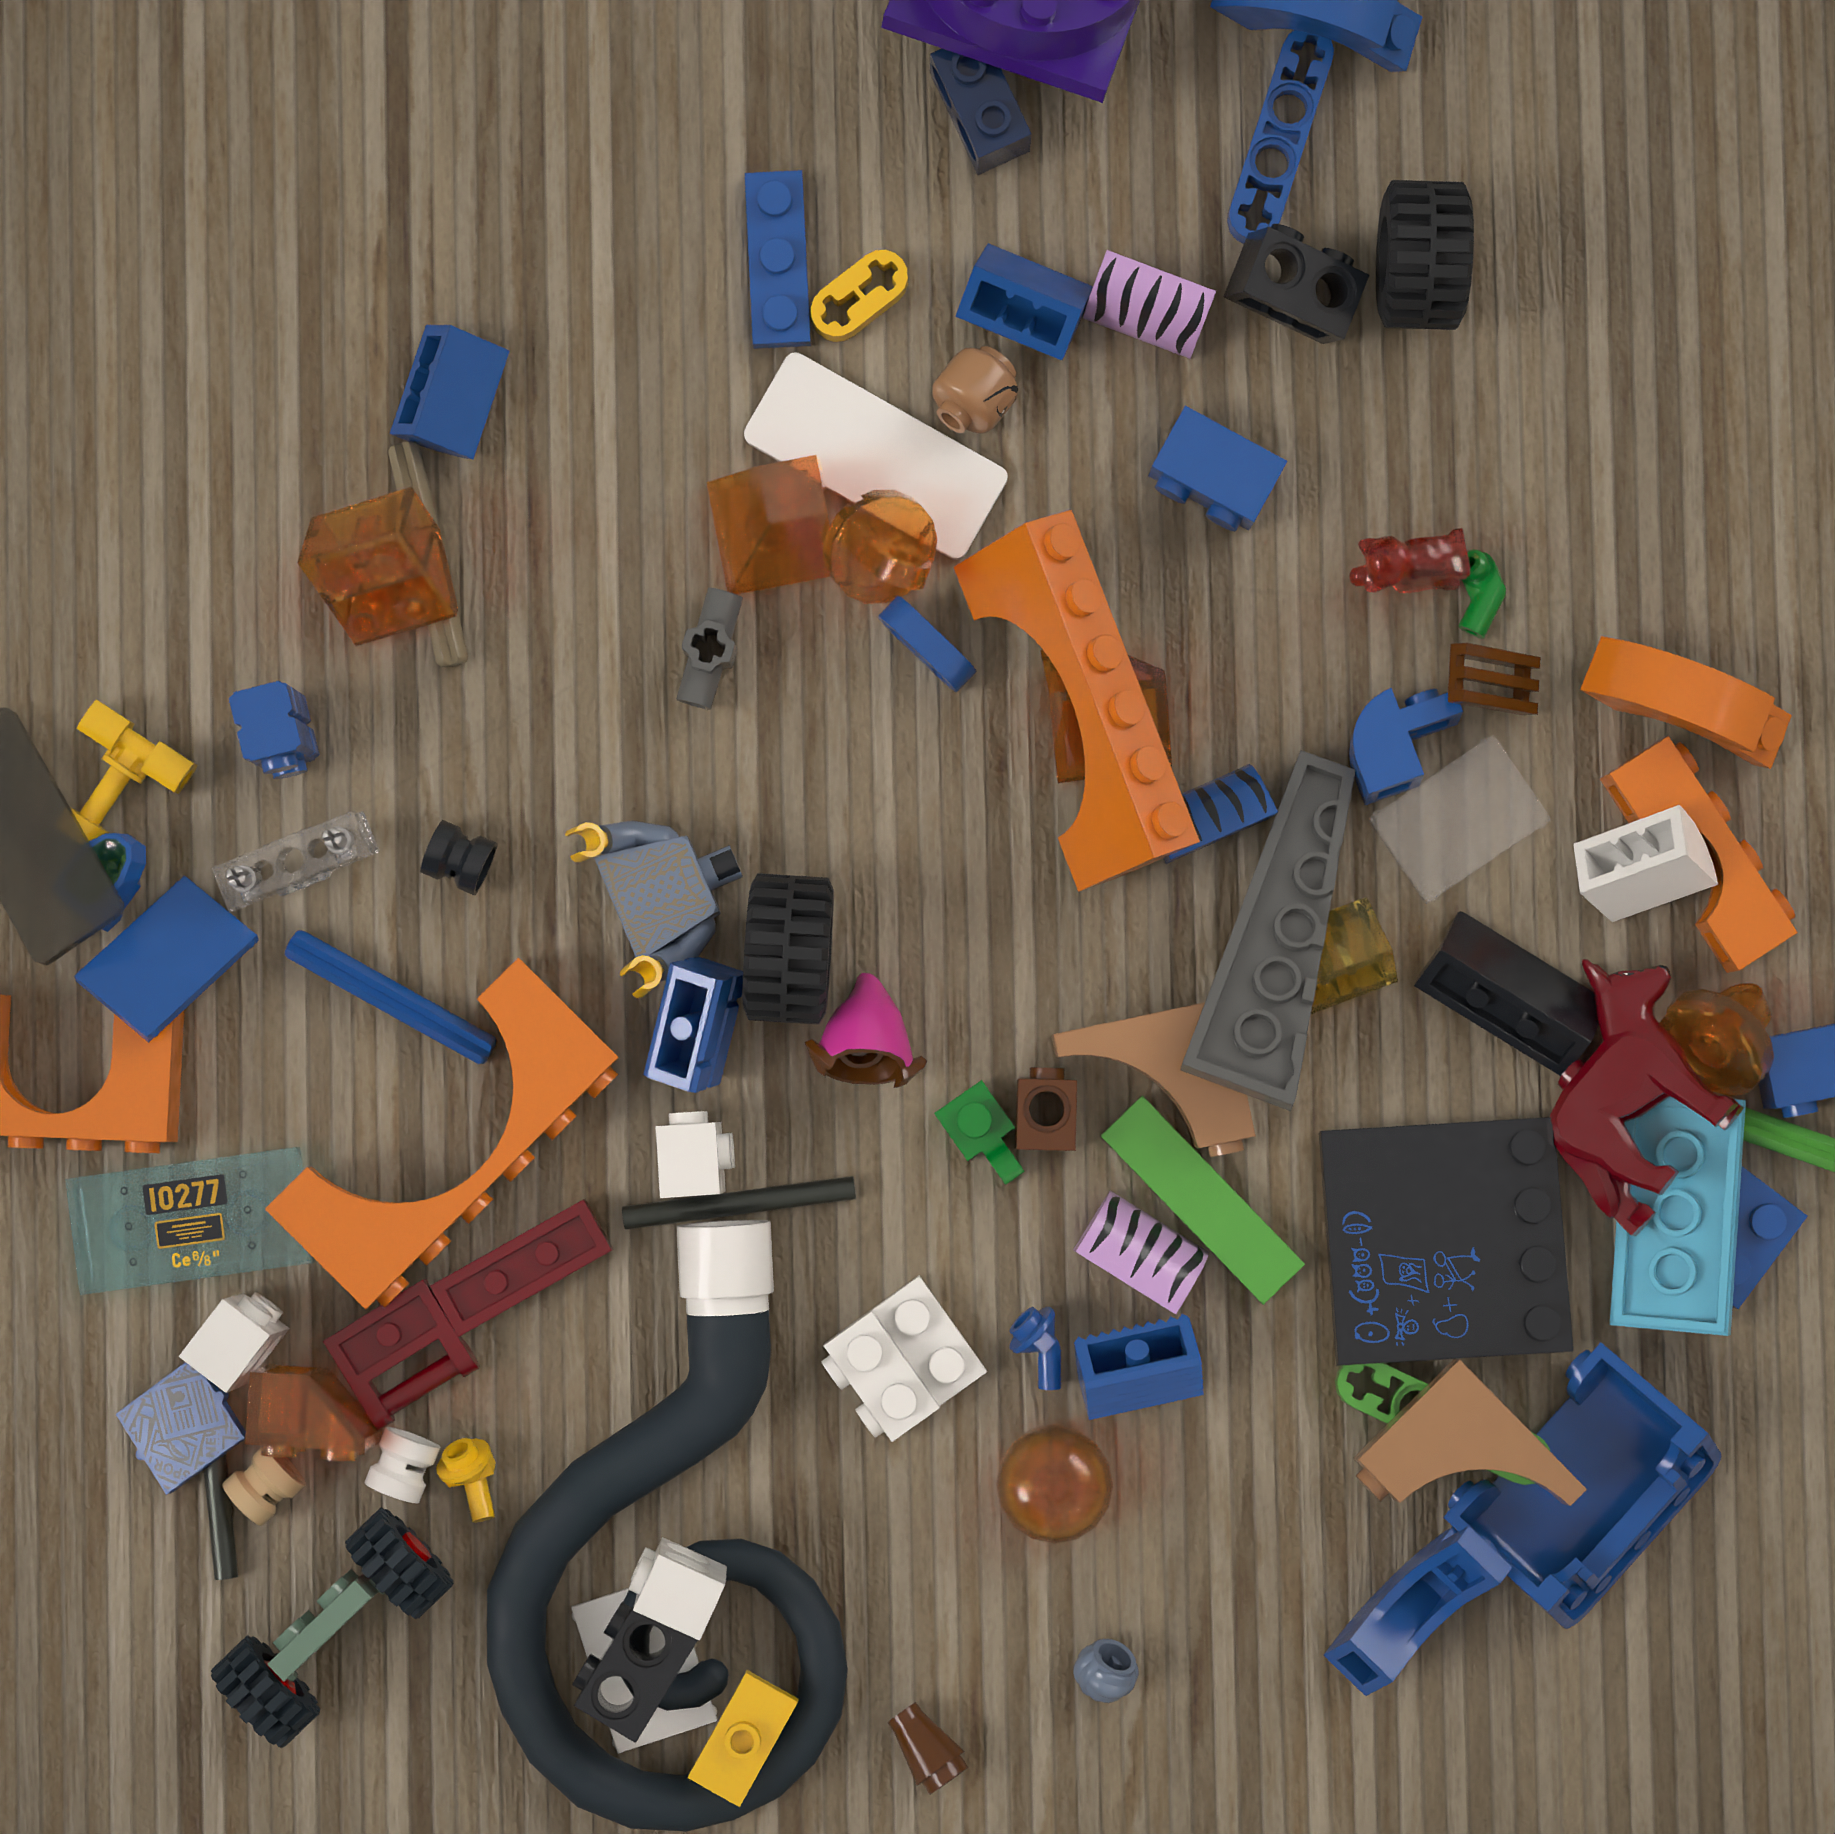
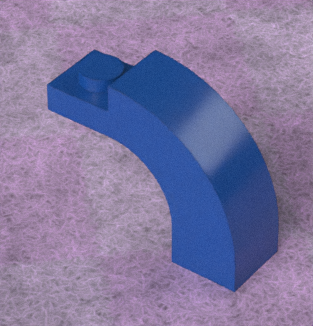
(1374, 28)
(1414, 1605)

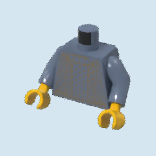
(658, 891)

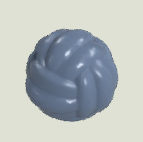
(1106, 1670)

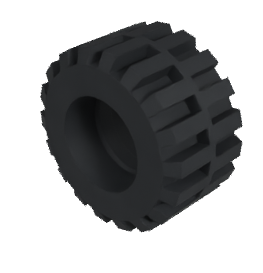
(1424, 254)
(788, 948)

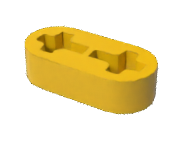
(850, 285)

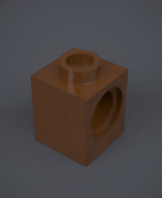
(1058, 1136)

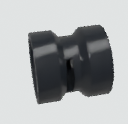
(455, 856)

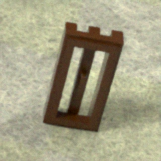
(1519, 682)

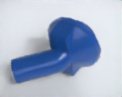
(1036, 1333)

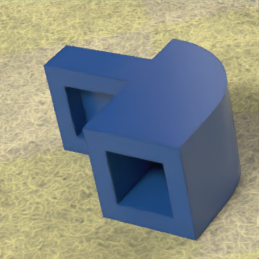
(1383, 738)

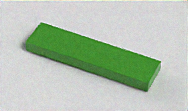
(1202, 1200)

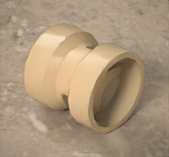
(263, 1486)

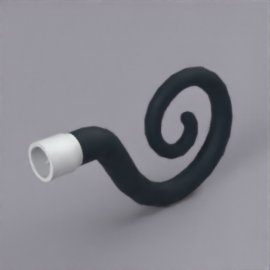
(726, 1290)

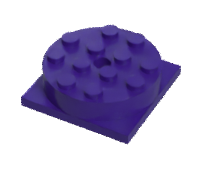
(1045, 40)

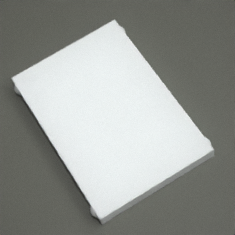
(591, 1621)

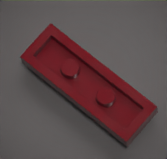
(521, 1267)

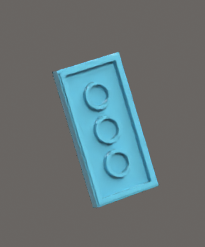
(1684, 1259)

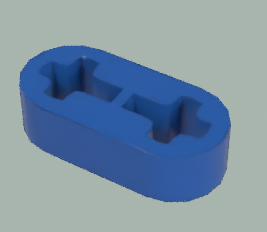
(926, 643)

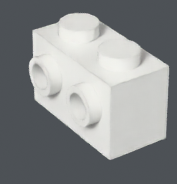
(693, 1155)

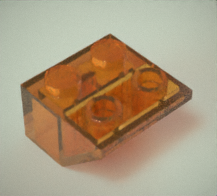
(380, 566)
(306, 1409)

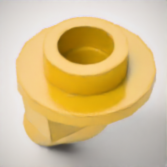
(468, 1464)

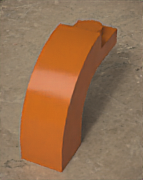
(1689, 696)

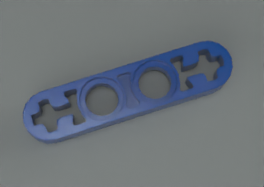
(1279, 135)

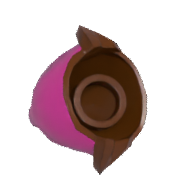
(869, 1028)

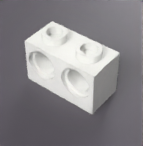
(235, 1340)
(677, 1587)

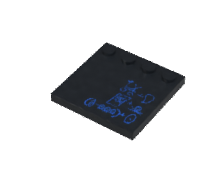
(1445, 1241)

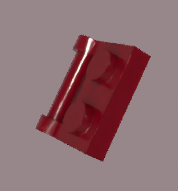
(391, 1336)

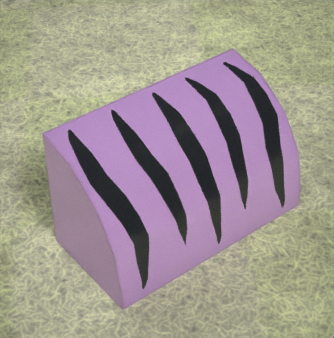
(1148, 304)
(1142, 1252)

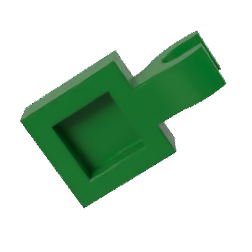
(977, 1126)

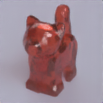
(1412, 564)

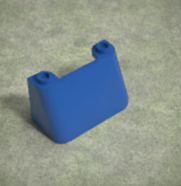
(1639, 1470)

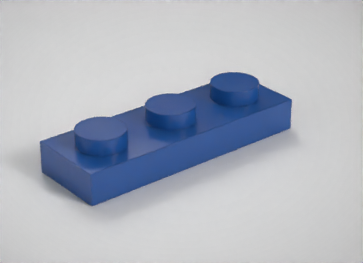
(777, 259)

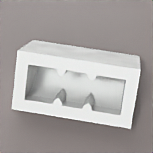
(1644, 864)

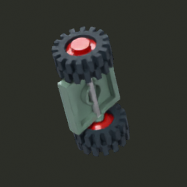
(266, 1684)

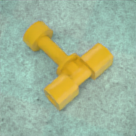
(130, 758)

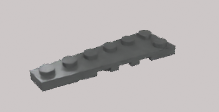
(1267, 979)

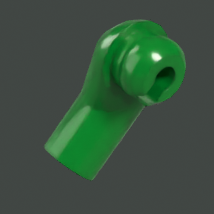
(1485, 591)

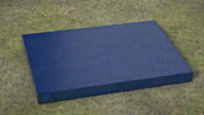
(166, 958)

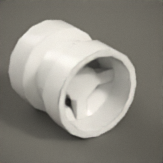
(402, 1465)

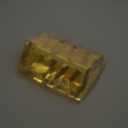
(1353, 956)

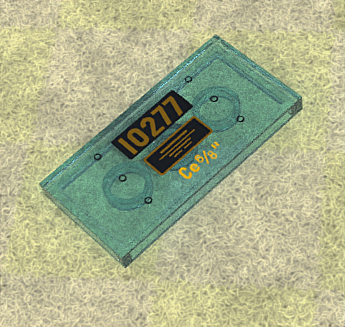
(182, 1221)

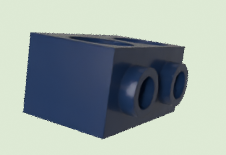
(981, 109)

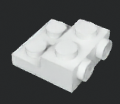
(902, 1360)

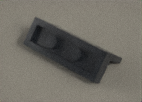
(1511, 994)

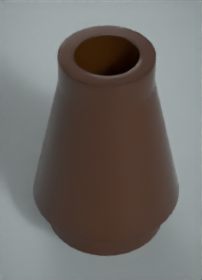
(927, 1749)

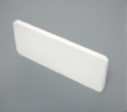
(875, 447)

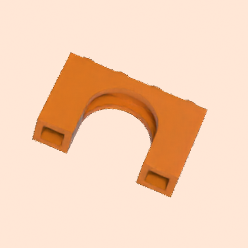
(133, 1106)

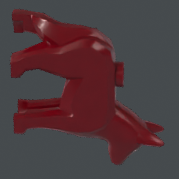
(1621, 1082)

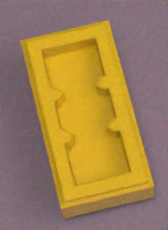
(743, 1738)

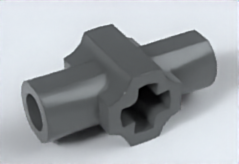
(716, 619)

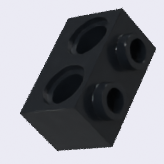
(1294, 297)
(647, 1673)

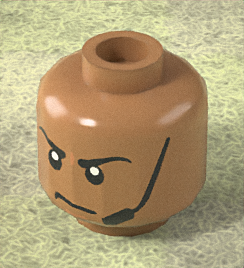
(975, 390)

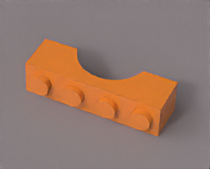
(1741, 913)

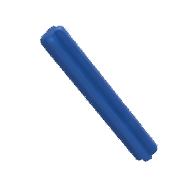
(390, 997)

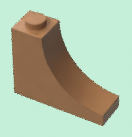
(1156, 1048)
(1457, 1429)

